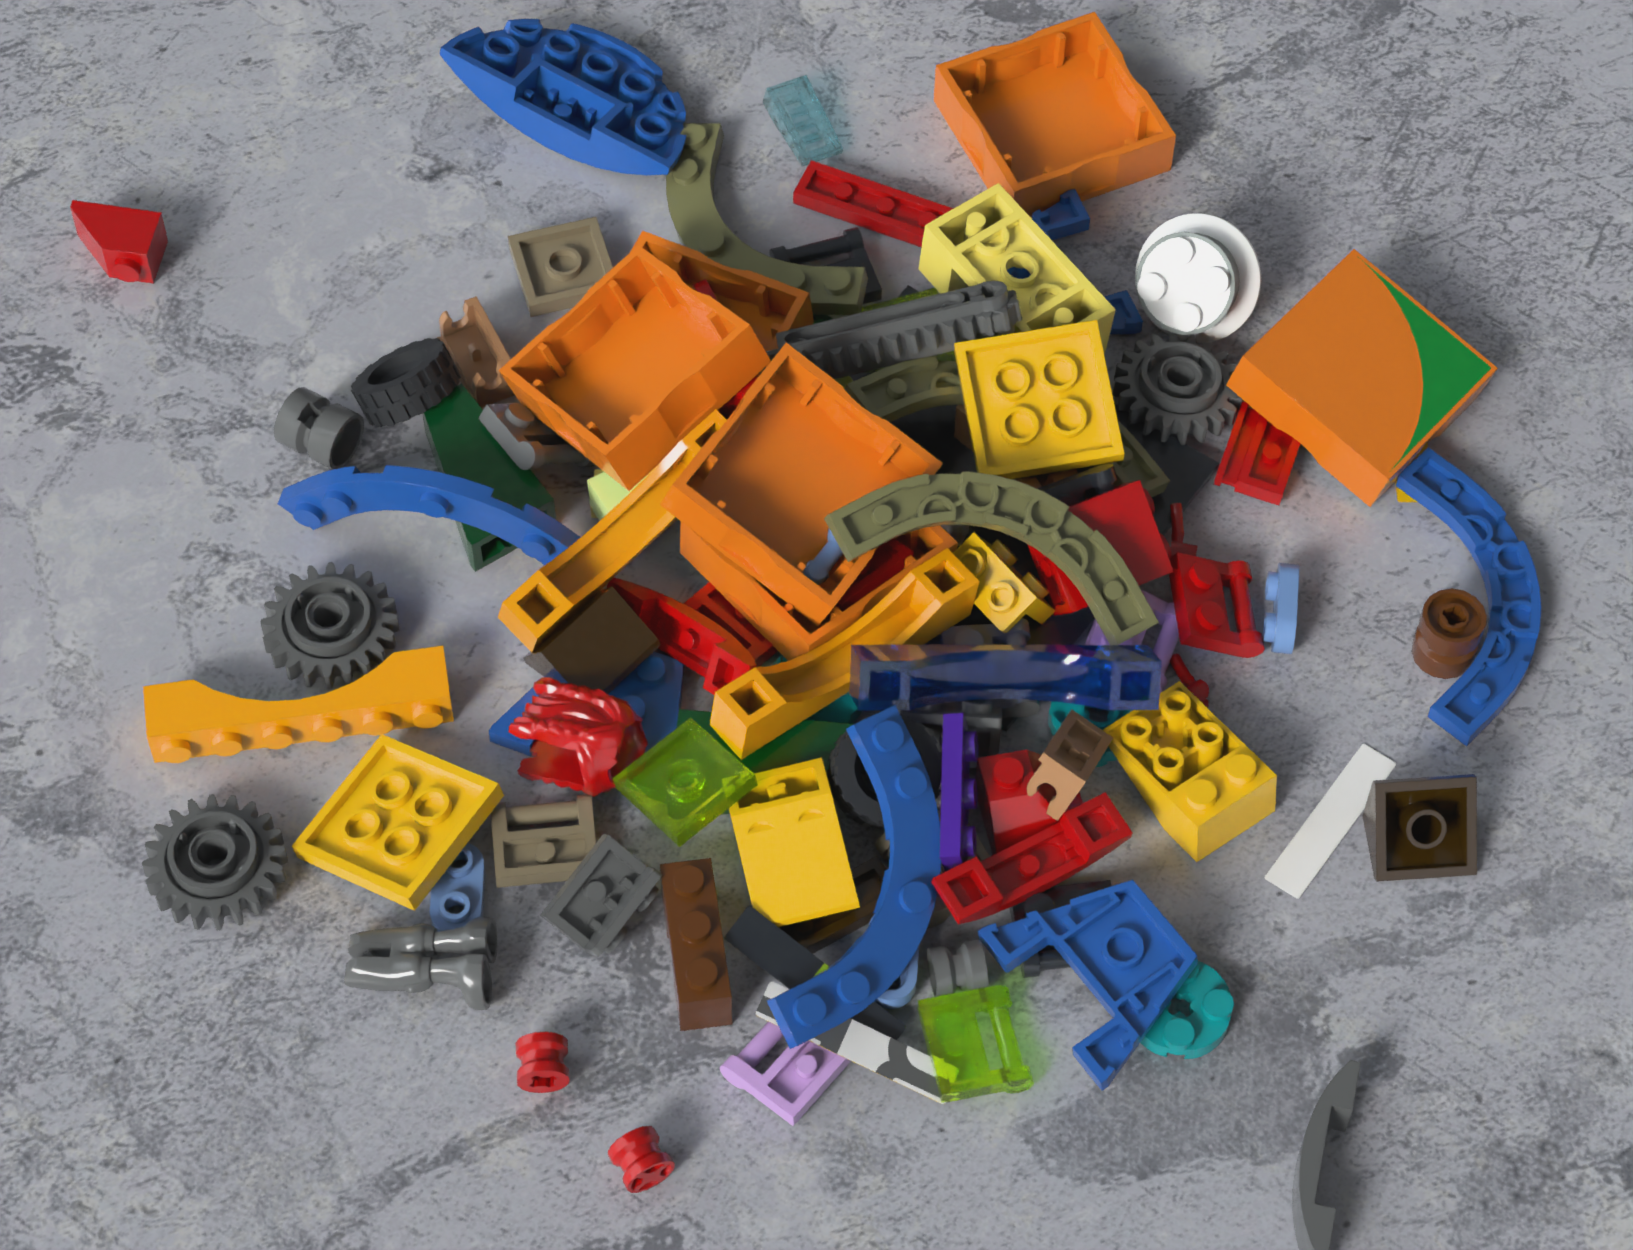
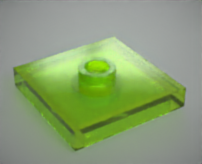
(685, 782)

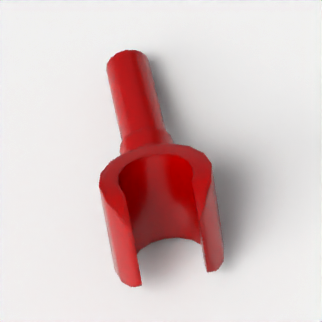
(1178, 532)
(1197, 688)

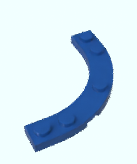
(399, 488)
(1510, 590)
(905, 893)

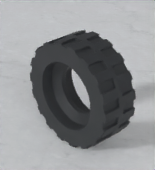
(406, 382)
(848, 783)

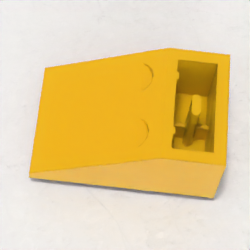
(1193, 771)
(793, 845)

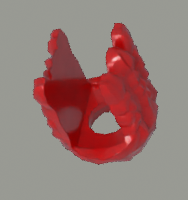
(579, 736)

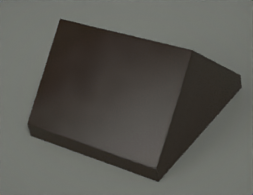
(596, 644)
(1422, 827)

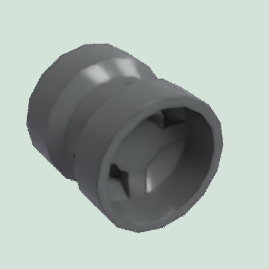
(962, 968)

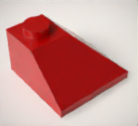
(1004, 801)

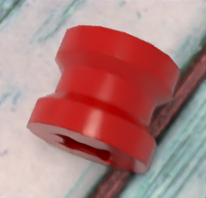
(542, 1062)
(641, 1159)

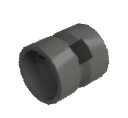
(316, 427)

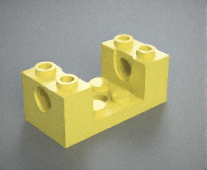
(994, 234)

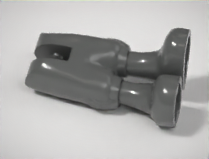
(403, 961)

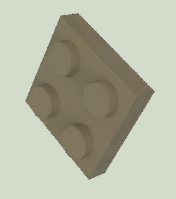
(559, 264)

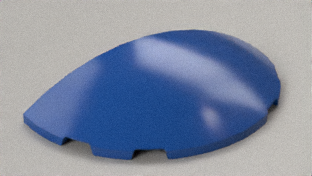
(575, 93)

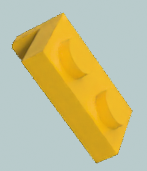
(1002, 590)

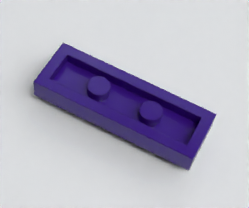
(957, 791)

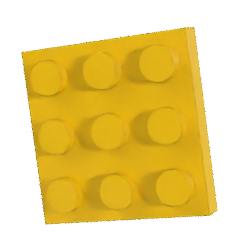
(1039, 401)
(398, 821)

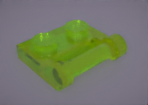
(958, 1048)

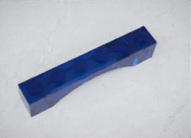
(1073, 674)

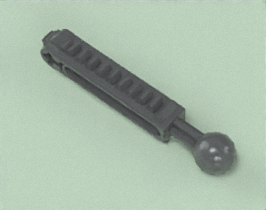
(905, 330)

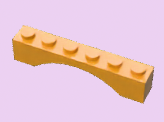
(604, 551)
(782, 695)
(197, 721)

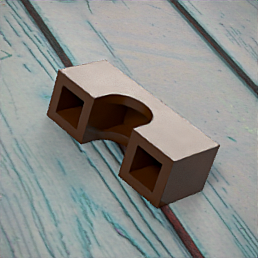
(696, 944)

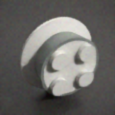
(1198, 277)

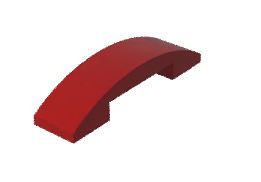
(688, 635)
(1035, 863)

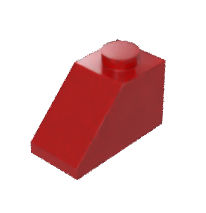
(122, 239)

